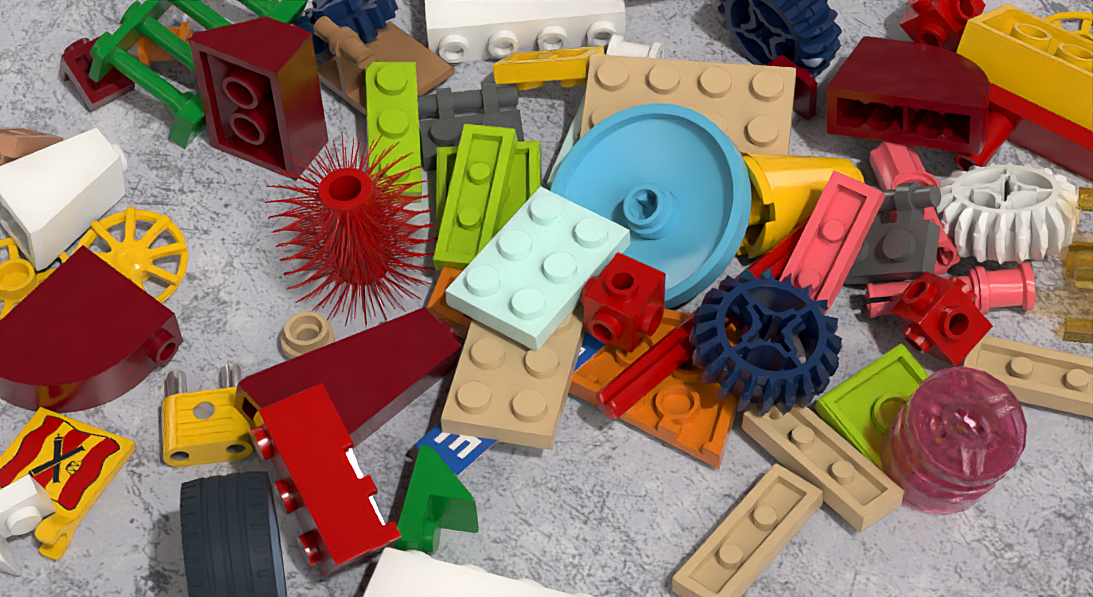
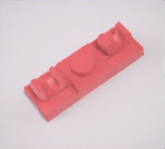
(833, 236)

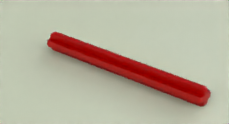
(674, 347)

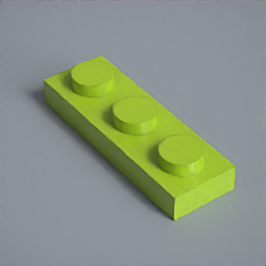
(393, 112)
(475, 194)

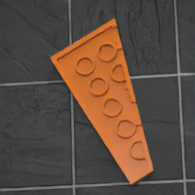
(675, 411)

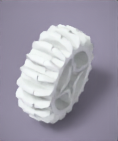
(1008, 212)

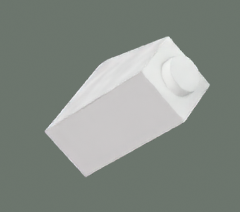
(59, 192)

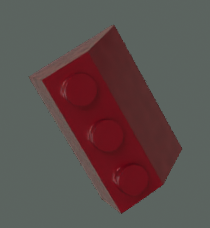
(261, 92)

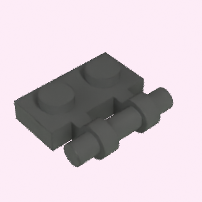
(448, 129)
(899, 248)

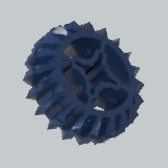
(795, 28)
(765, 361)

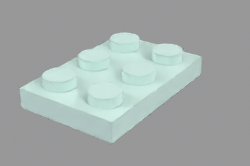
(537, 268)

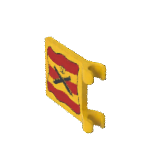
(71, 464)

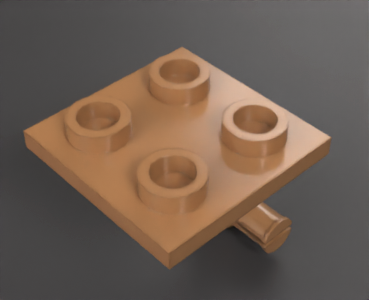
(346, 70)

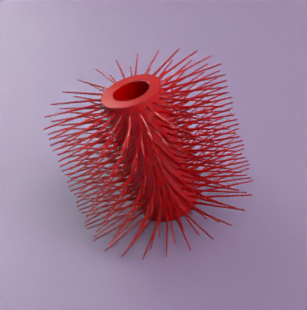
(353, 227)

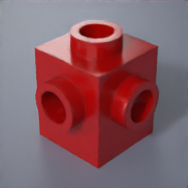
(939, 21)
(624, 302)
(941, 318)

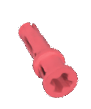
(992, 290)

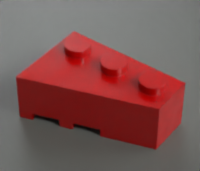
(321, 480)

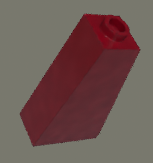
(365, 374)

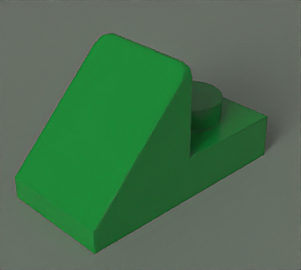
(434, 502)

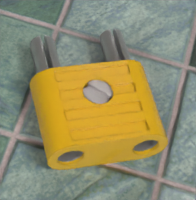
(204, 424)

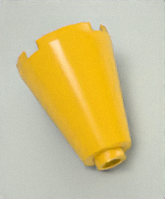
(785, 194)

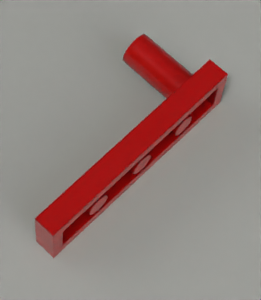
(1034, 130)

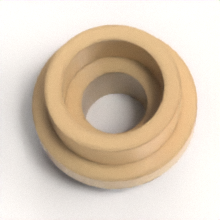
(305, 327)

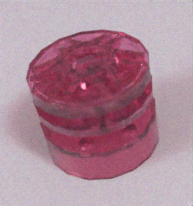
(938, 463)

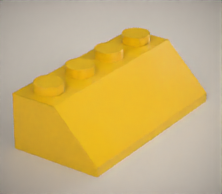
(1033, 60)

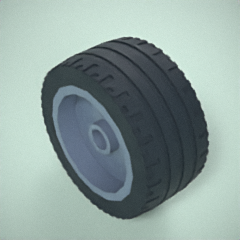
(231, 537)

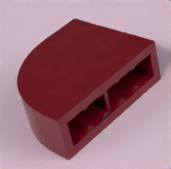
(910, 96)
(83, 338)

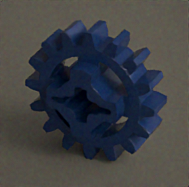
(359, 15)

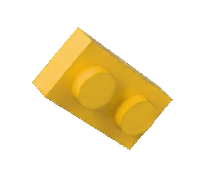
(532, 68)

